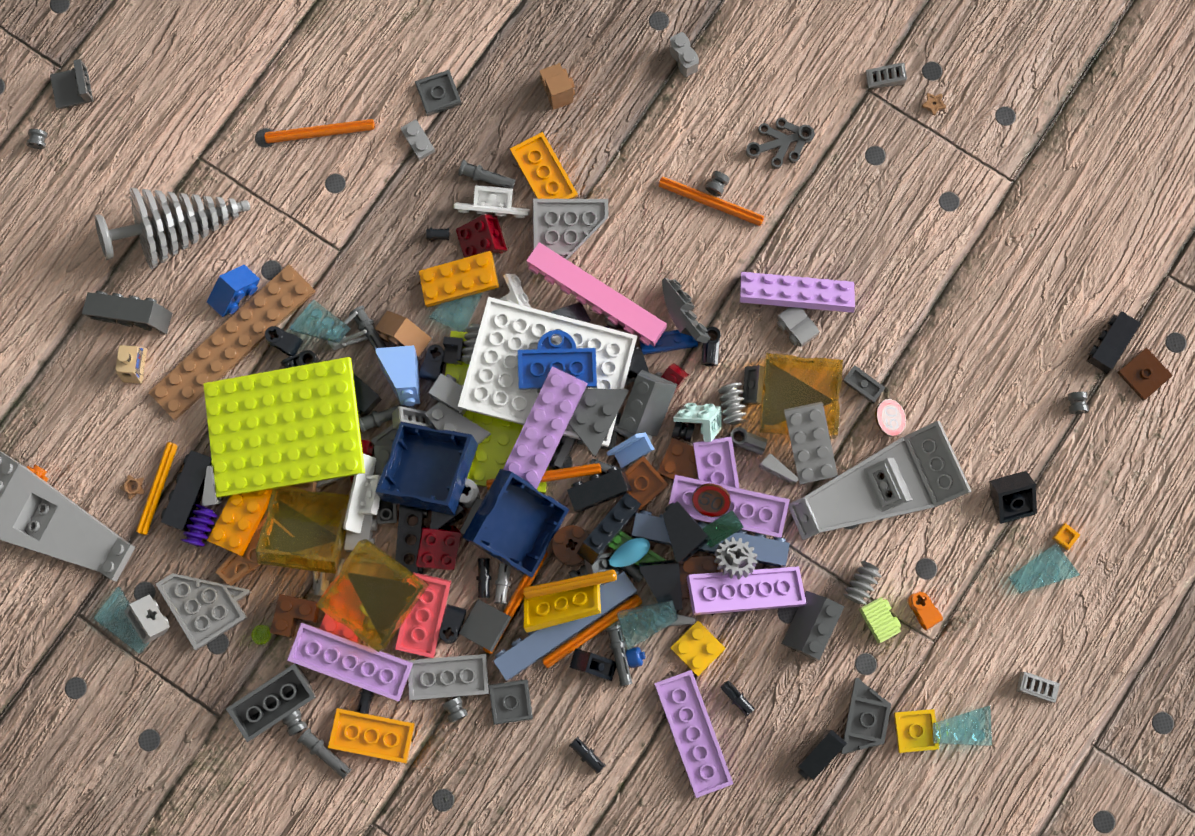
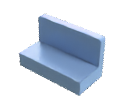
(631, 449)

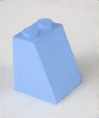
(402, 372)

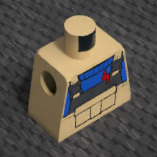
(131, 361)

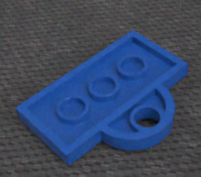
(537, 363)

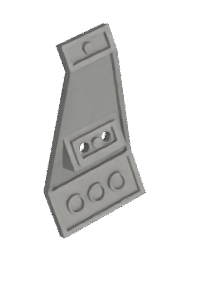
(916, 469)
(51, 524)

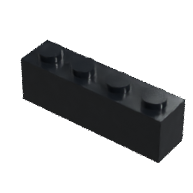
(187, 491)
(609, 528)

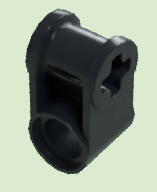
(286, 342)
(299, 359)
(432, 366)
(452, 619)

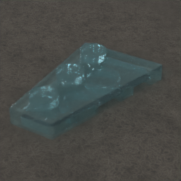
(457, 312)
(320, 323)
(1043, 570)
(115, 620)
(645, 621)
(965, 729)

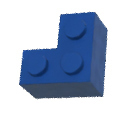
(231, 289)

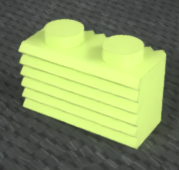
(880, 619)

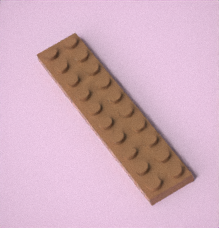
(231, 341)

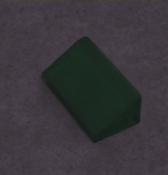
(722, 528)

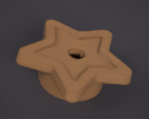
(929, 103)
(128, 486)

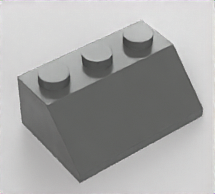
(647, 404)
(813, 625)

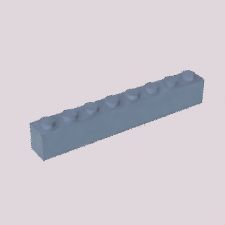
(768, 550)
(545, 640)

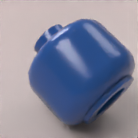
(635, 657)

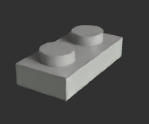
(417, 139)

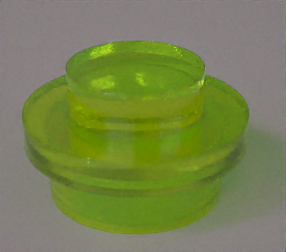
(261, 634)

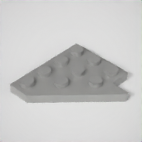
(566, 222)
(203, 606)

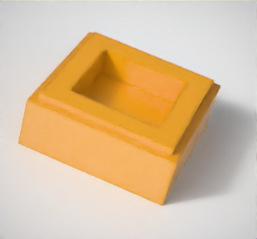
(1066, 536)

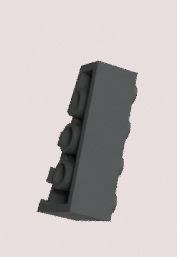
(127, 311)

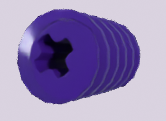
(199, 526)

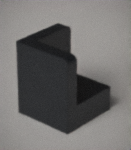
(453, 350)

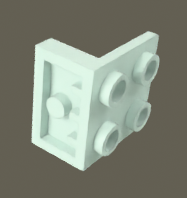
(707, 414)

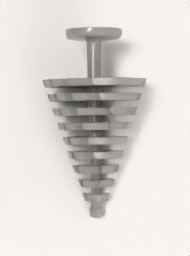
(167, 226)

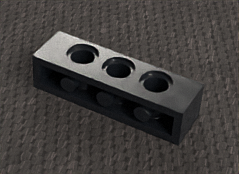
(406, 531)

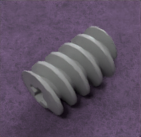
(471, 336)
(731, 404)
(468, 501)
(862, 583)

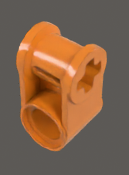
(925, 612)

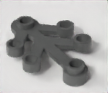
(782, 140)

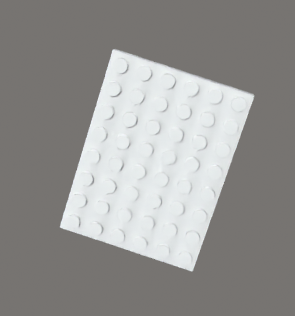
(507, 327)

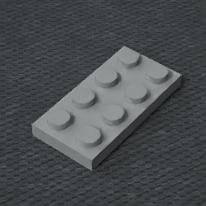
(810, 442)
(448, 677)

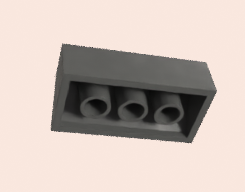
(271, 702)

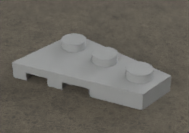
(447, 419)

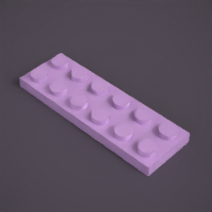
(797, 292)
(545, 426)
(755, 510)
(760, 590)
(350, 661)
(693, 734)

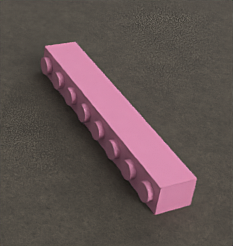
(596, 294)

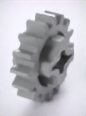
(735, 558)

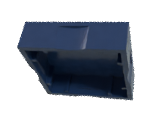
(427, 468)
(515, 523)

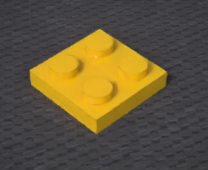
(697, 648)
(915, 730)

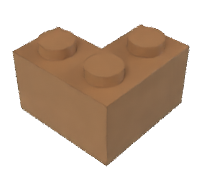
(557, 85)
(402, 332)

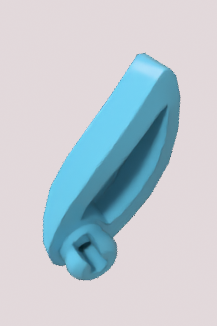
(630, 552)

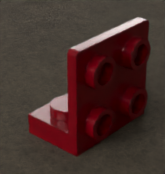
(481, 236)
(438, 548)

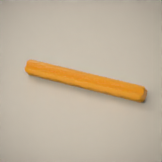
(156, 488)
(570, 584)

